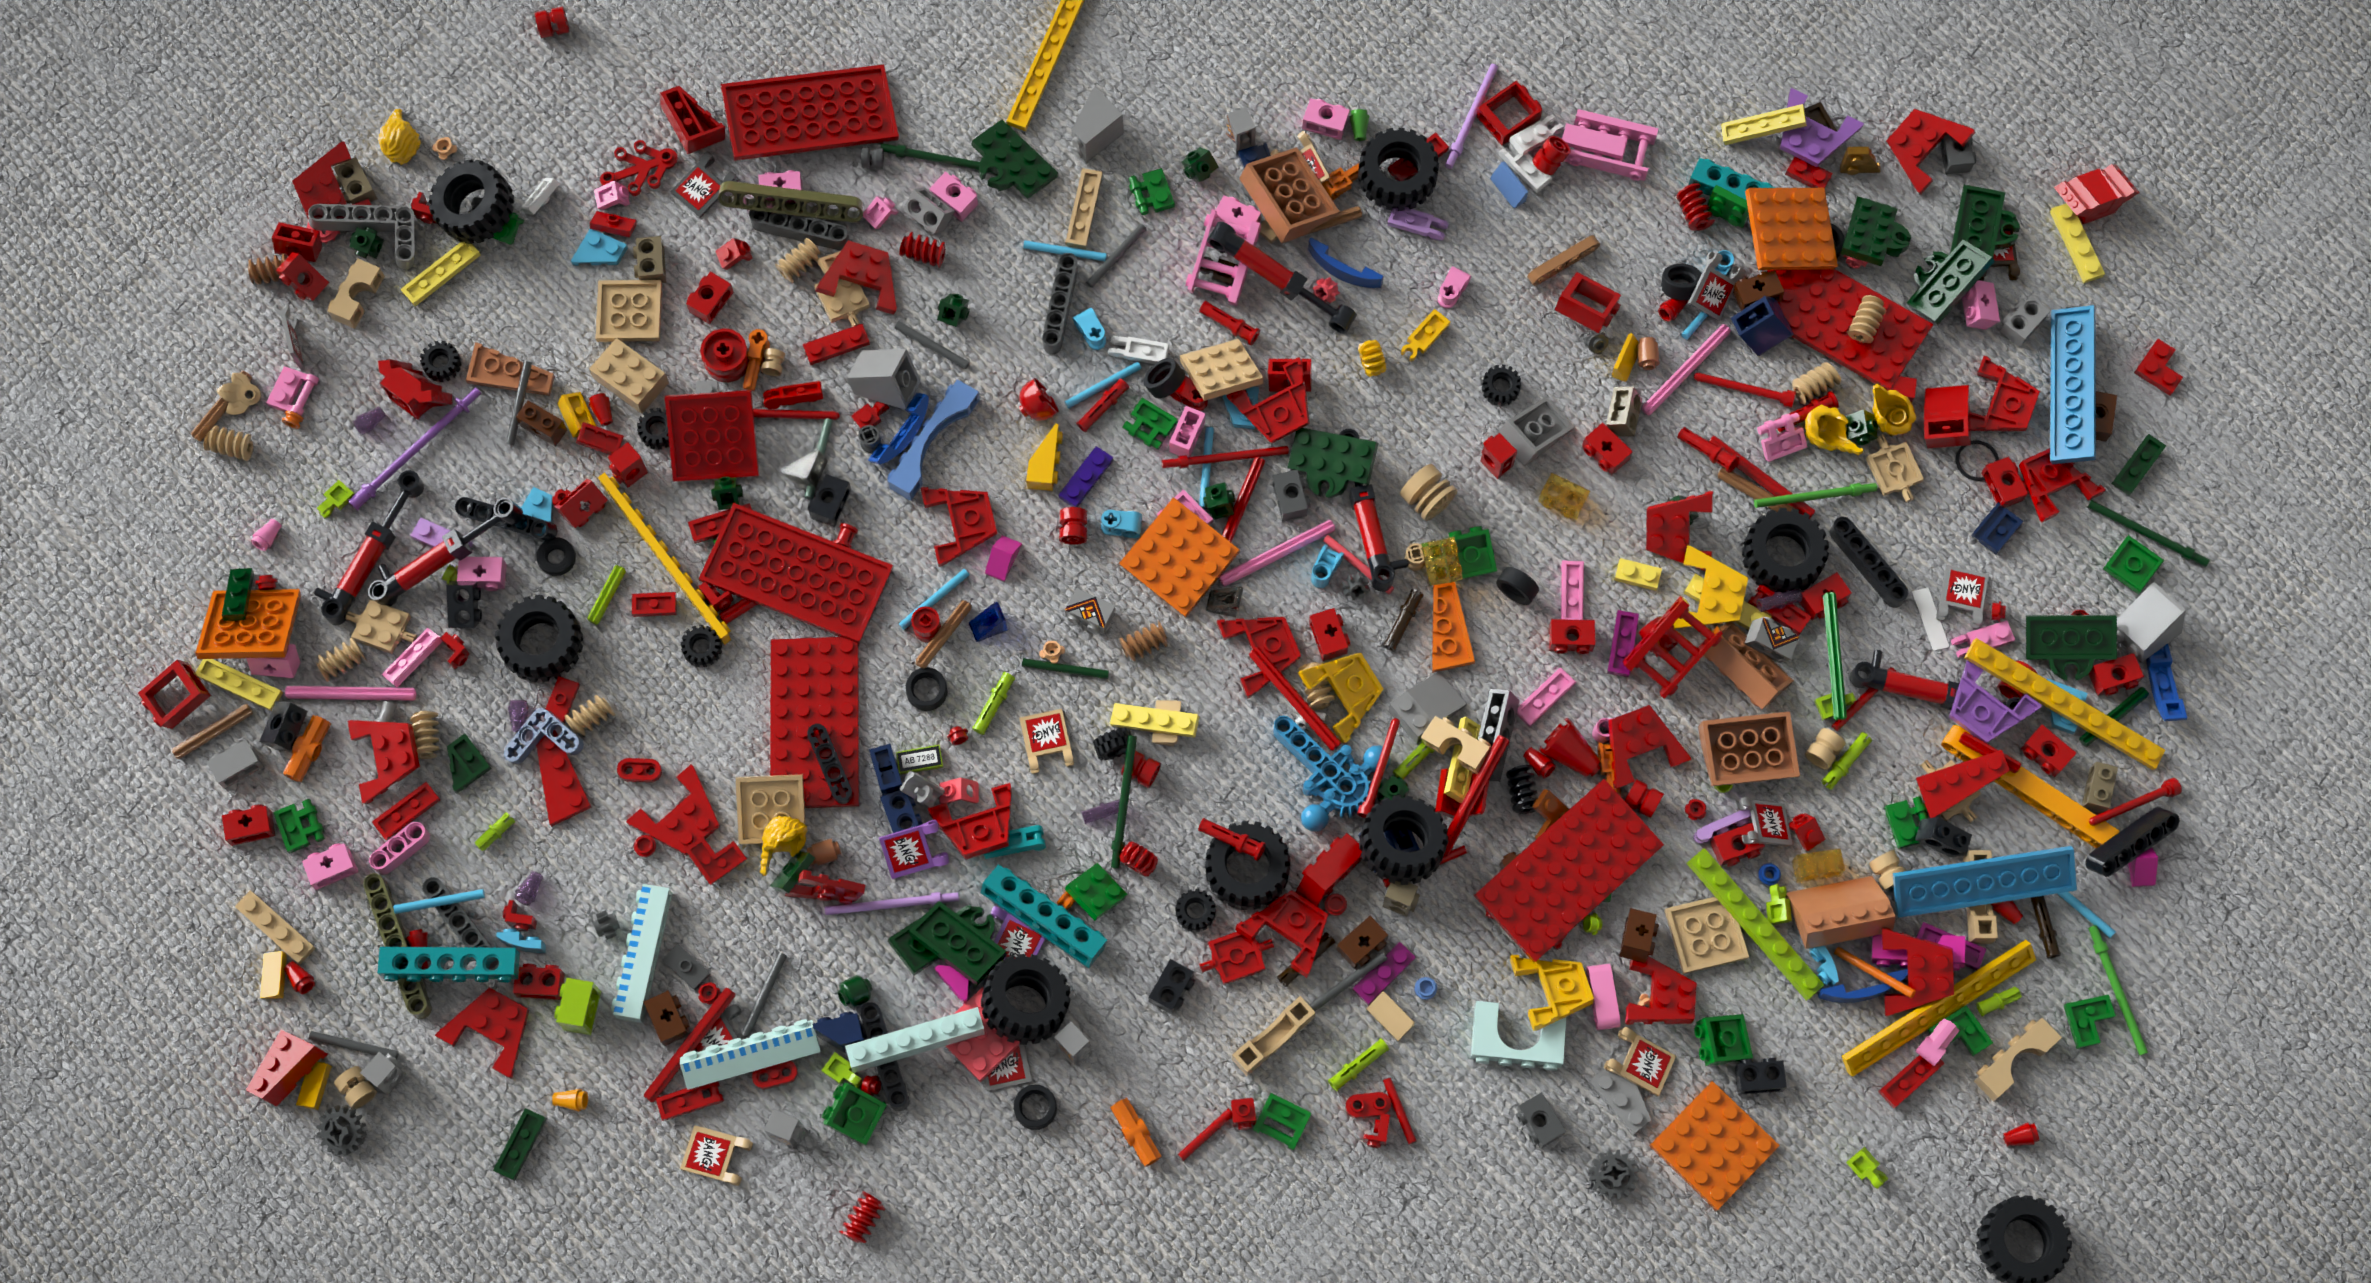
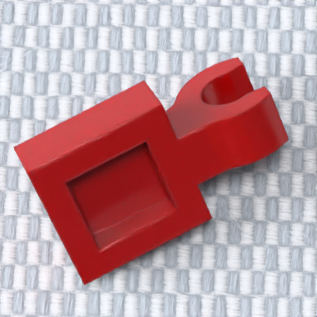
(869, 415)

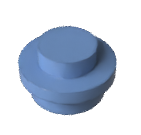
(1425, 988)

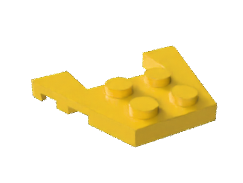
(1721, 590)
(1354, 686)
(1563, 986)

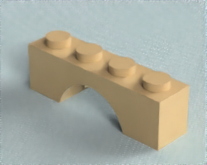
(1980, 919)
(1264, 1045)
(1997, 1077)

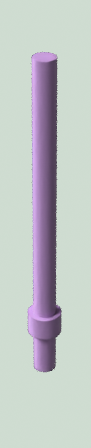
(1457, 147)
(892, 903)

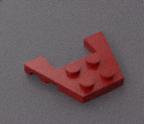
(1918, 137)
(319, 183)
(863, 267)
(2011, 402)
(1281, 412)
(2047, 478)
(970, 520)
(1670, 525)
(1274, 640)
(1639, 733)
(393, 752)
(686, 821)
(979, 831)
(826, 889)
(1296, 921)
(1928, 971)
(1670, 998)
(497, 1020)

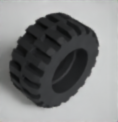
(1398, 145)
(456, 186)
(1796, 527)
(526, 615)
(1412, 816)
(1255, 893)
(1033, 974)
(2044, 1220)

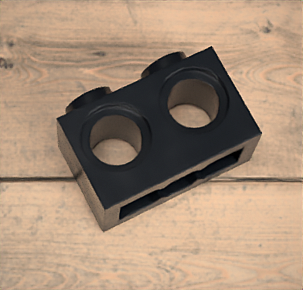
(457, 603)
(1943, 837)
(1166, 985)
(1761, 1082)

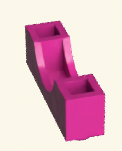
(1884, 958)

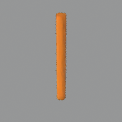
(1878, 974)

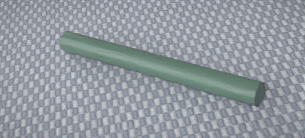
(821, 447)

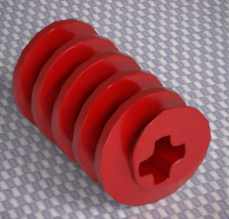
(1694, 208)
(922, 250)
(862, 1218)

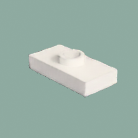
(540, 196)

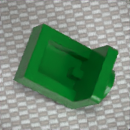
(509, 230)

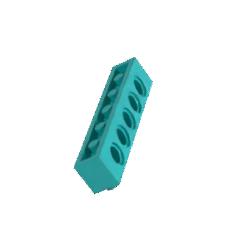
(1706, 168)
(1048, 927)
(392, 957)

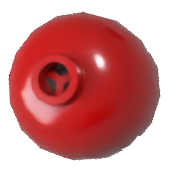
(1036, 401)

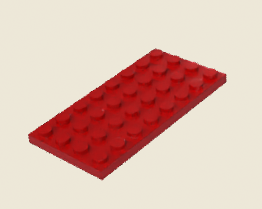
(809, 112)
(1820, 313)
(796, 573)
(809, 686)
(1568, 870)

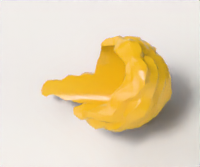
(398, 139)
(1892, 411)
(1828, 429)
(782, 835)

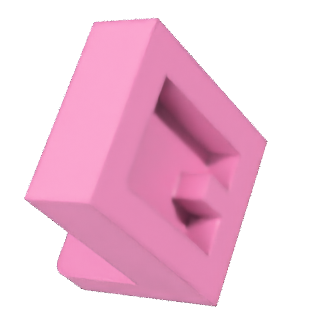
(611, 195)
(879, 211)

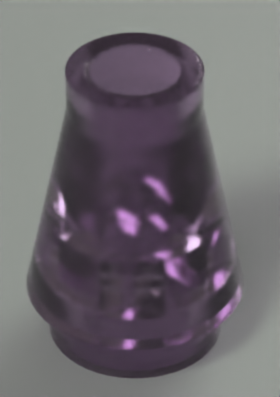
(367, 421)
(518, 714)
(528, 889)

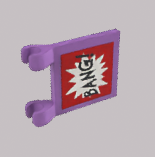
(909, 851)
(1016, 936)

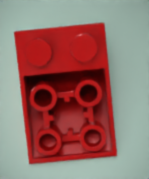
(1947, 417)

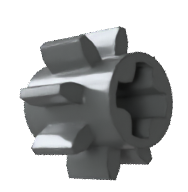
(1356, 586)
(606, 924)

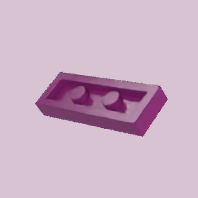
(1622, 642)
(1973, 952)
(1382, 976)

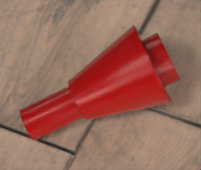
(418, 939)

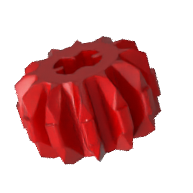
(1138, 858)

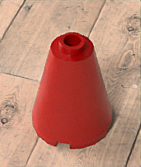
(1571, 749)

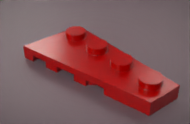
(1955, 783)

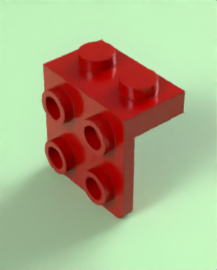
(1448, 806)

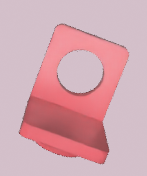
(956, 790)

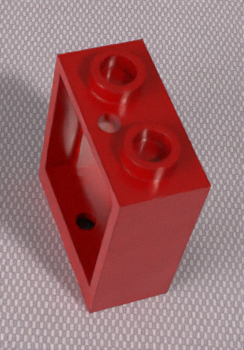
(1495, 126)
(1582, 313)
(197, 695)

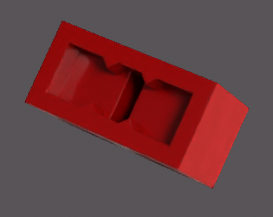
(537, 988)

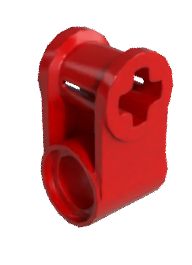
(1188, 393)

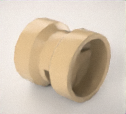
(773, 362)
(1414, 560)

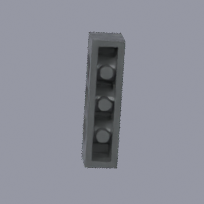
(1499, 720)

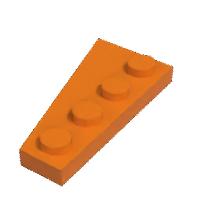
(1450, 636)

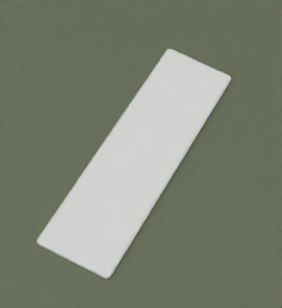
(1928, 615)

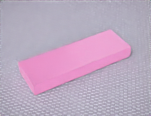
(1594, 141)
(1572, 590)
(412, 657)
(1545, 697)

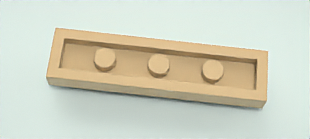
(1084, 208)
(275, 927)

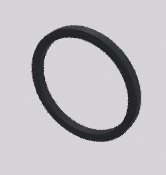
(1958, 462)

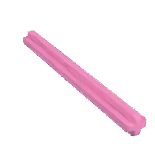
(1686, 369)
(1277, 553)
(350, 693)

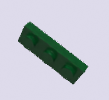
(2138, 464)
(237, 594)
(519, 1144)

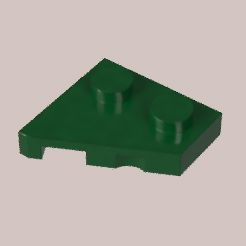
(465, 763)

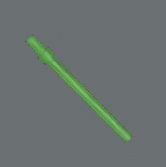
(1853, 490)
(2101, 948)

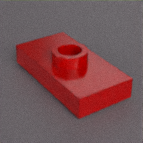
(613, 224)
(599, 439)
(562, 697)

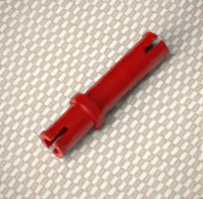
(1102, 405)

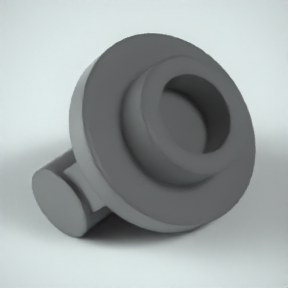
(1596, 342)

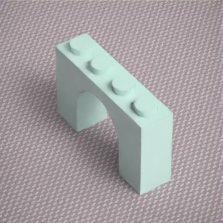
(1488, 1046)

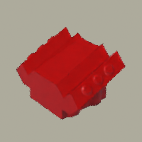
(2097, 193)
(410, 388)

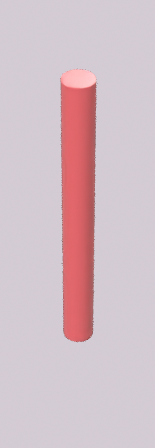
(1351, 559)

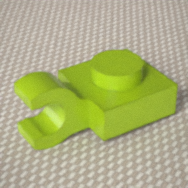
(335, 496)
(1825, 705)
(1779, 907)
(840, 1070)
(1865, 1166)

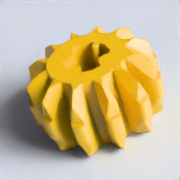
(1372, 358)

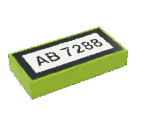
(919, 759)

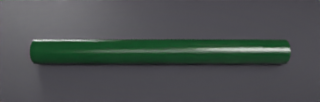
(1064, 668)

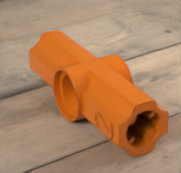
(307, 748)
(1135, 1132)

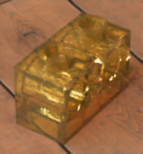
(1566, 491)
(1437, 562)
(1818, 865)

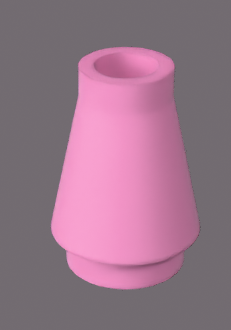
(266, 535)

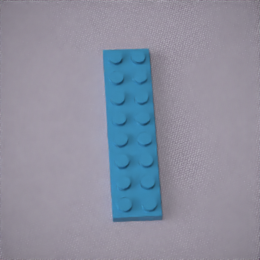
(2073, 385)
(1984, 881)

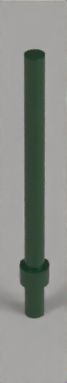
(902, 151)
(2186, 552)
(1118, 844)

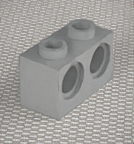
(930, 206)
(2027, 322)
(384, 1072)

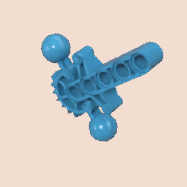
(1316, 816)

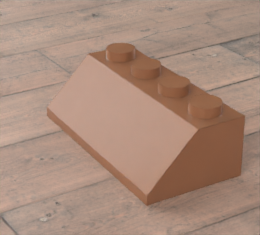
(1748, 668)

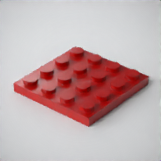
(712, 435)

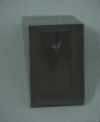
(806, 469)
(1225, 601)

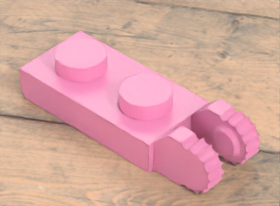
(1993, 635)

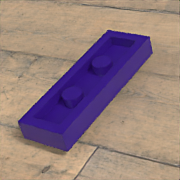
(1086, 477)

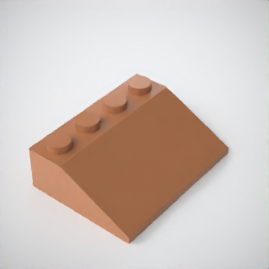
(1288, 194)
(1749, 748)
(1841, 912)

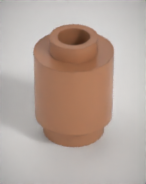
(1648, 353)
(824, 851)

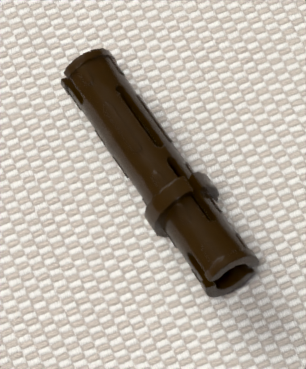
(1399, 627)
(2047, 933)
(1290, 974)

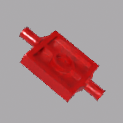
(1236, 957)

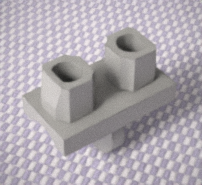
(921, 789)

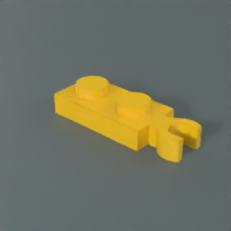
(1426, 334)

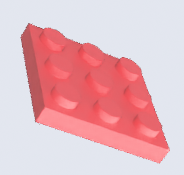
(983, 1052)

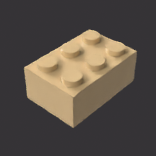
(629, 375)

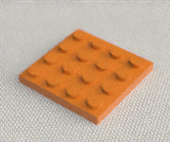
(1791, 228)
(1179, 557)
(261, 635)
(1714, 1145)

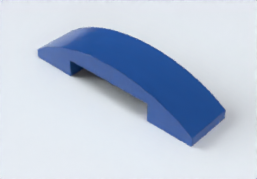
(1367, 278)
(917, 409)
(2164, 687)
(1839, 995)

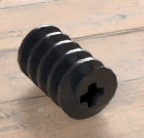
(1521, 790)

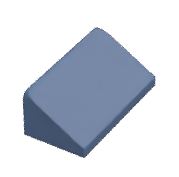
(1509, 185)

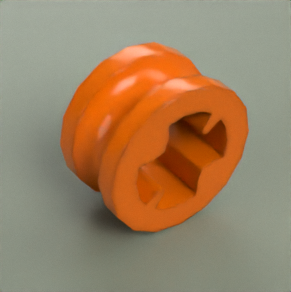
(292, 419)
(1066, 900)

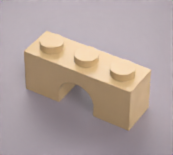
(361, 277)
(1443, 734)

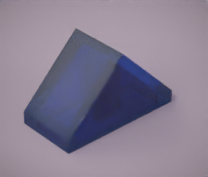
(988, 623)

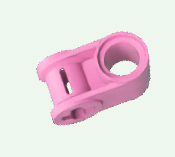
(1454, 285)

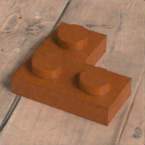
(1549, 808)

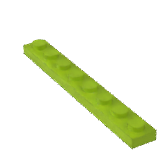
(1755, 924)

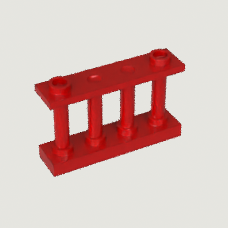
(1665, 627)

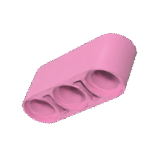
(411, 846)
(1605, 1001)

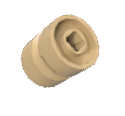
(1824, 750)
(1885, 866)
(355, 1087)

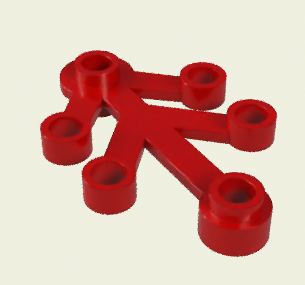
(642, 167)

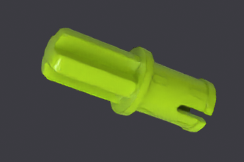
(494, 832)
(1998, 1001)

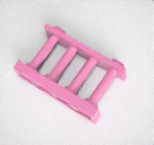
(1618, 127)
(1238, 272)

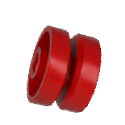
(725, 355)

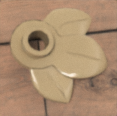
(236, 394)

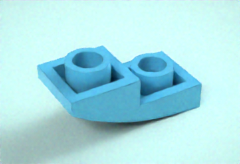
(516, 940)
(1827, 971)

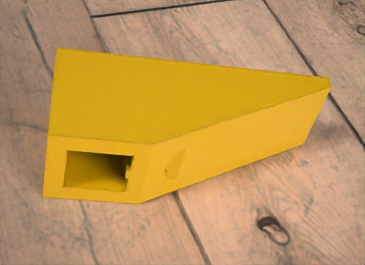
(1041, 466)

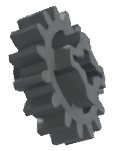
(341, 1130)
(1611, 1164)

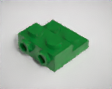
(1475, 551)
(1723, 1039)
(853, 1113)

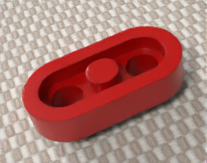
(640, 770)
(775, 1075)
(1368, 1104)

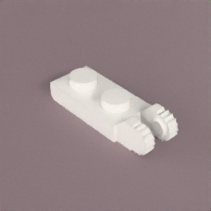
(1535, 135)
(1526, 169)
(1139, 349)

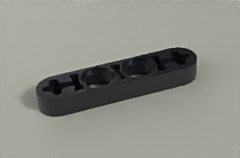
(828, 764)

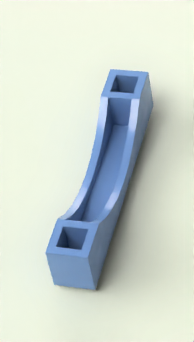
(956, 405)

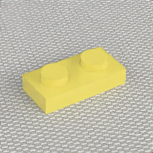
(1638, 574)

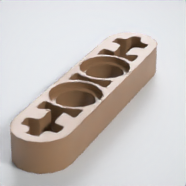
(1563, 260)

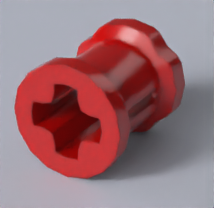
(846, 534)

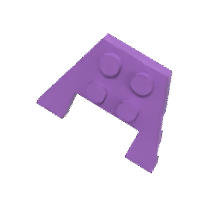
(1815, 141)
(1983, 713)

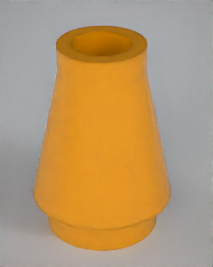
(571, 1099)

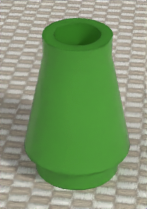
(1359, 122)

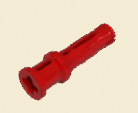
(1238, 327)
(1828, 400)
(1715, 453)
(1241, 842)

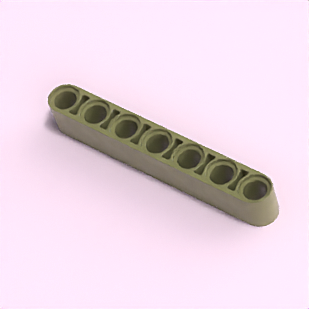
(780, 205)
(392, 936)

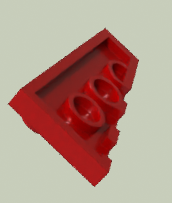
(560, 782)

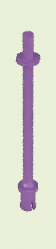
(368, 490)

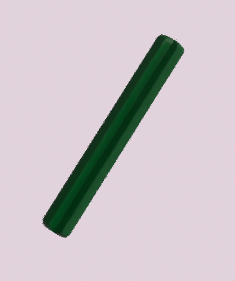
(2119, 712)

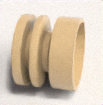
(1428, 491)

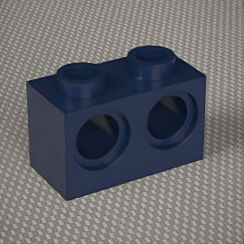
(886, 769)
(898, 816)

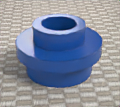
(1769, 868)

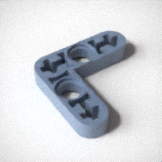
(545, 728)

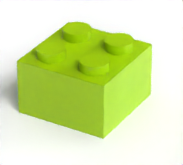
(577, 1006)

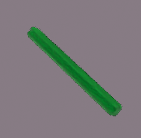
(1834, 656)

